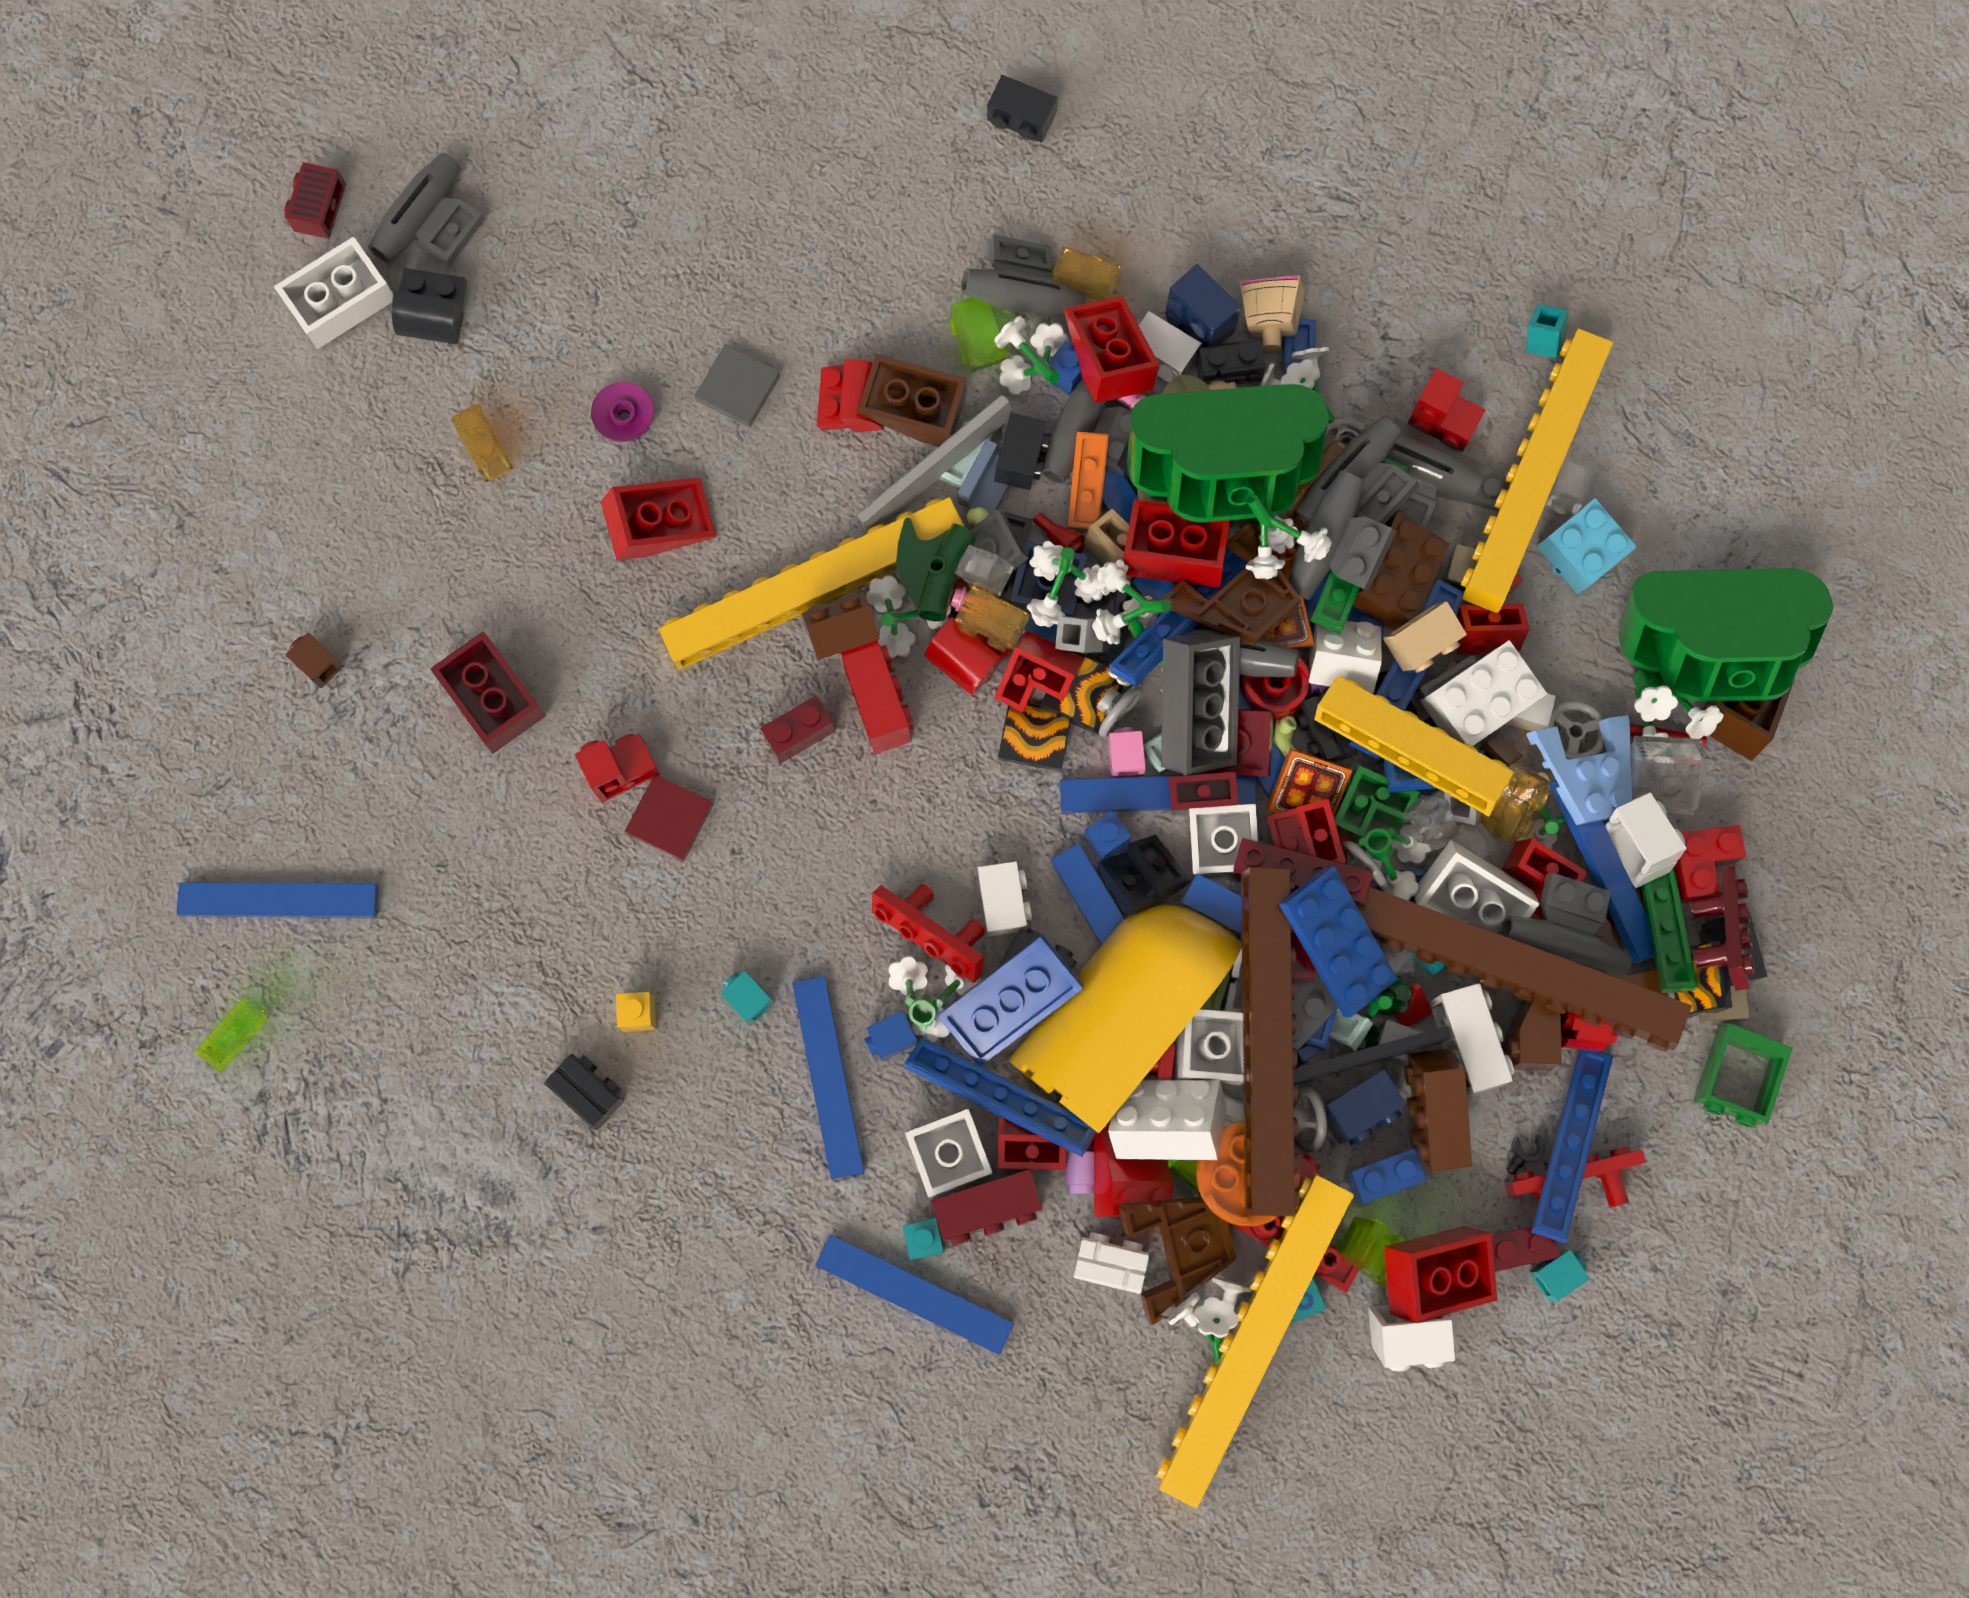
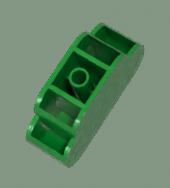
(1226, 445)
(1725, 630)

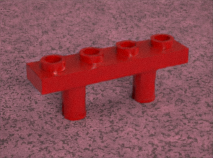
(938, 942)
(1606, 1169)
(1332, 1268)

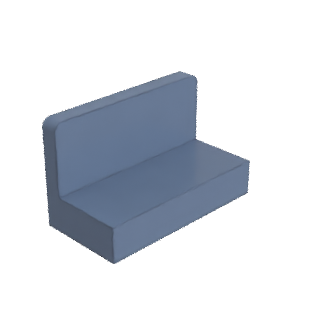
(979, 485)

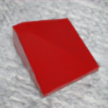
(1418, 1007)

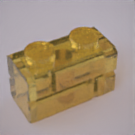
(1088, 274)
(482, 443)
(992, 618)
(1516, 807)

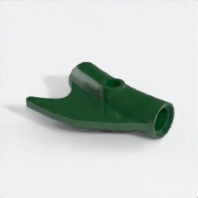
(930, 566)

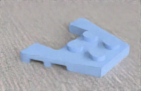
(1594, 783)

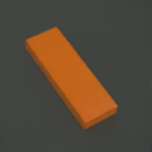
(1087, 479)

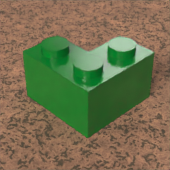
(1367, 799)

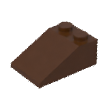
(913, 399)
(840, 625)
(1748, 723)
(1534, 1037)

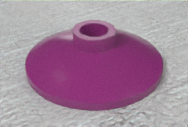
(619, 399)

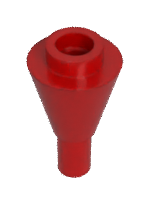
(1059, 534)

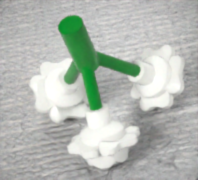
(1278, 535)
(1052, 561)
(1108, 626)

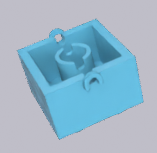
(1586, 546)

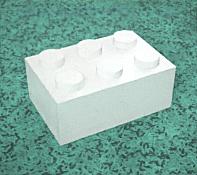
(335, 292)
(1484, 696)
(1473, 890)
(1473, 1037)
(1170, 1121)

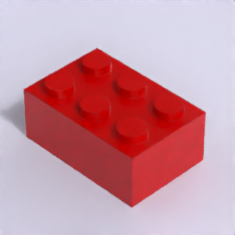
(1174, 548)
(878, 696)
(1440, 1273)

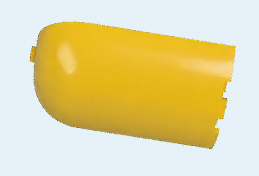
(1130, 1011)

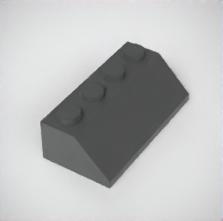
(1200, 702)

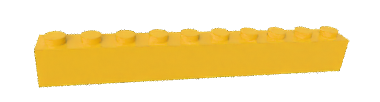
(1537, 471)
(798, 587)
(1254, 1340)

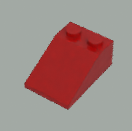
(1111, 349)
(656, 517)
(1126, 1179)

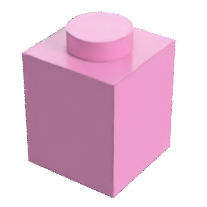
(1126, 753)

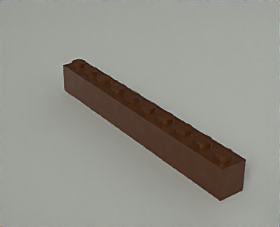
(1525, 970)
(1268, 1045)

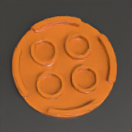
(1223, 1181)

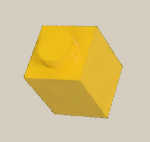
(636, 1011)

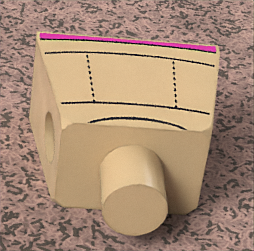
(1273, 308)

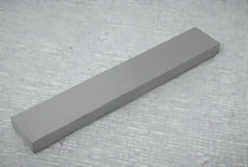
(936, 464)

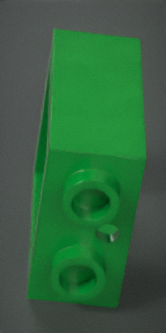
(1756, 1044)

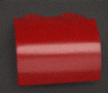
(841, 395)
(963, 657)
(1309, 831)
(1026, 1150)

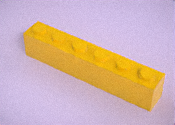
(1414, 745)

